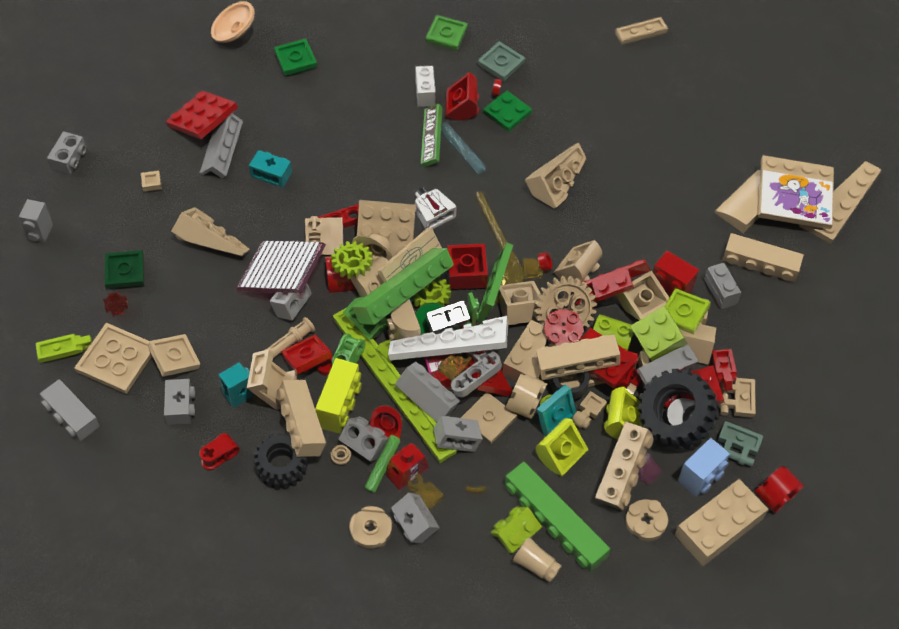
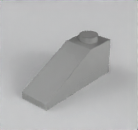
(679, 359)

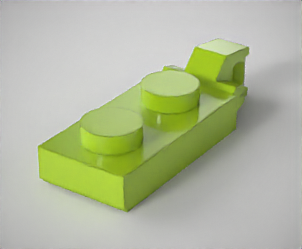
(62, 347)

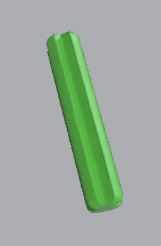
(382, 463)

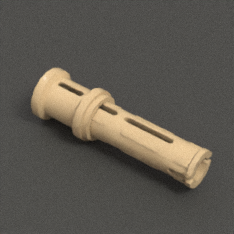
(294, 335)

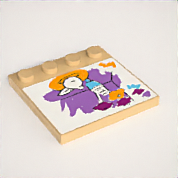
(796, 192)

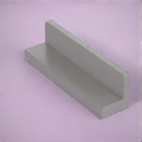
(222, 146)

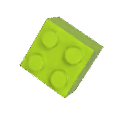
(659, 333)

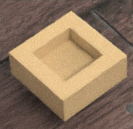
(151, 181)

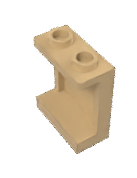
(267, 377)

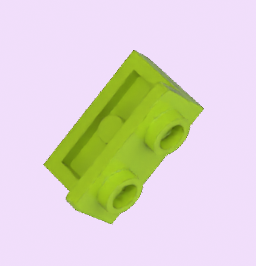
(516, 528)

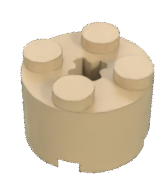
(526, 395)

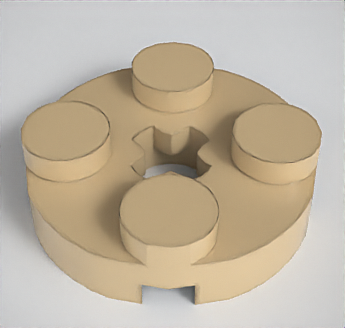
(652, 510)
(373, 538)

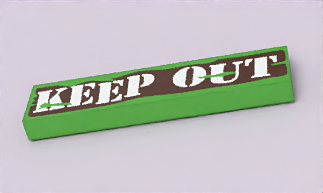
(431, 135)

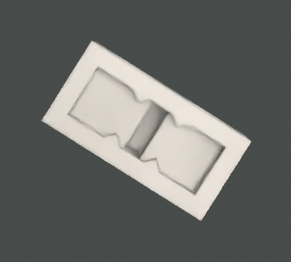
(425, 86)

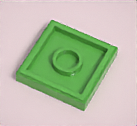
(446, 33)

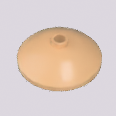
(233, 22)

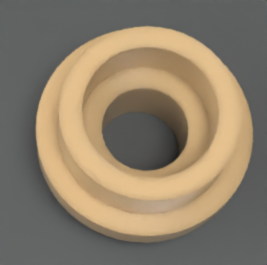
(341, 449)

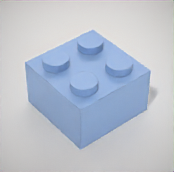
(703, 468)

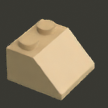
(644, 297)
(518, 302)

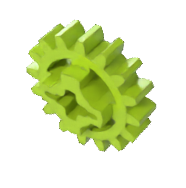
(352, 259)
(435, 291)

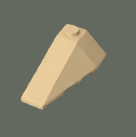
(555, 177)

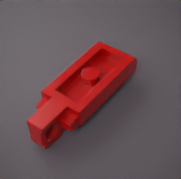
(724, 367)

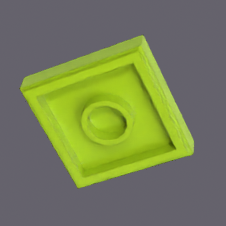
(687, 310)

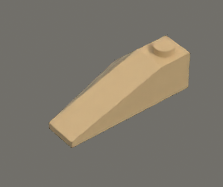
(199, 229)

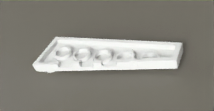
(487, 336)

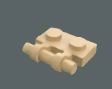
(743, 398)

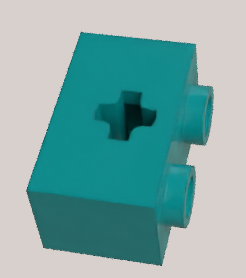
(270, 168)
(234, 384)

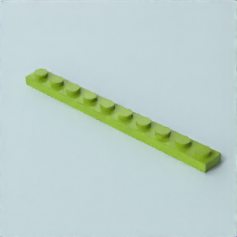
(388, 376)

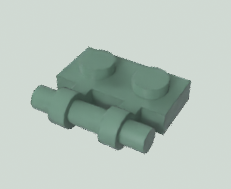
(741, 439)

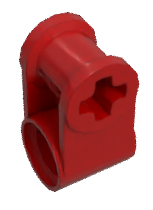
(219, 451)

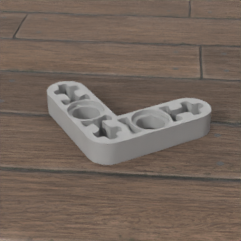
(482, 366)

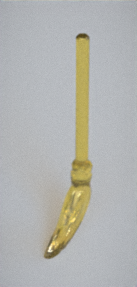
(514, 272)

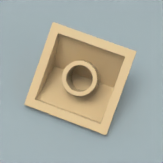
(701, 342)

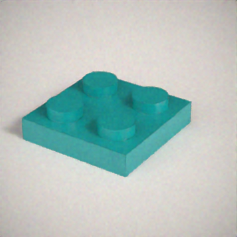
(556, 408)

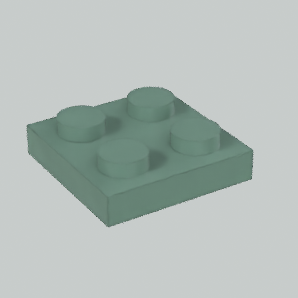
(501, 61)

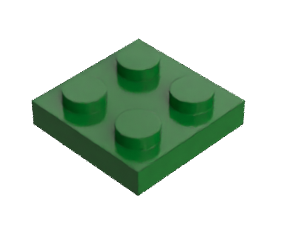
(295, 57)
(507, 111)

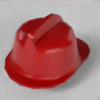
(388, 420)

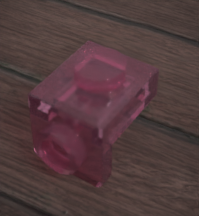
(649, 471)

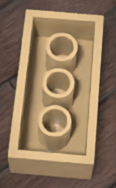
(721, 522)

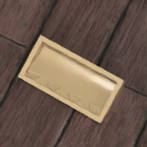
(743, 205)

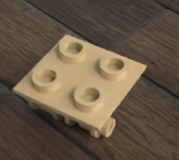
(326, 231)

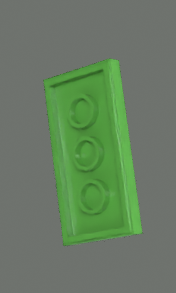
(494, 282)

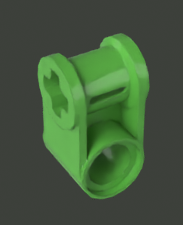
(349, 350)

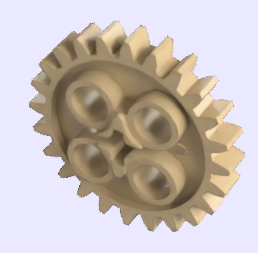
(550, 300)

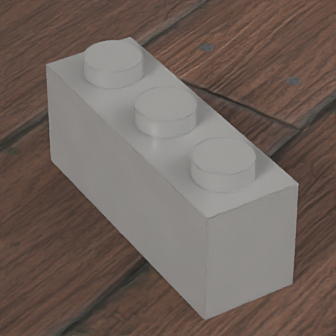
(427, 391)
(68, 410)

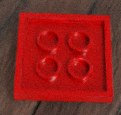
(201, 114)

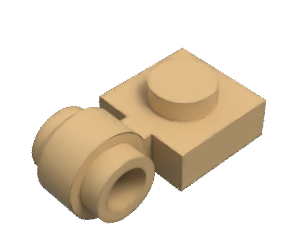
(590, 406)

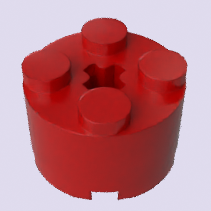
(779, 489)

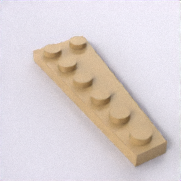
(846, 200)

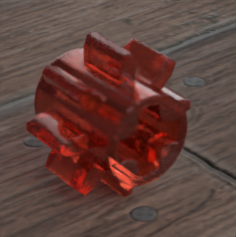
(115, 303)

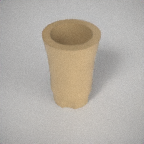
(537, 560)

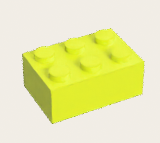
(338, 395)

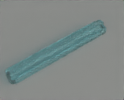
(463, 148)

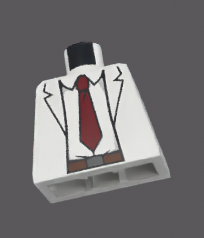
(433, 208)

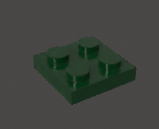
(124, 269)

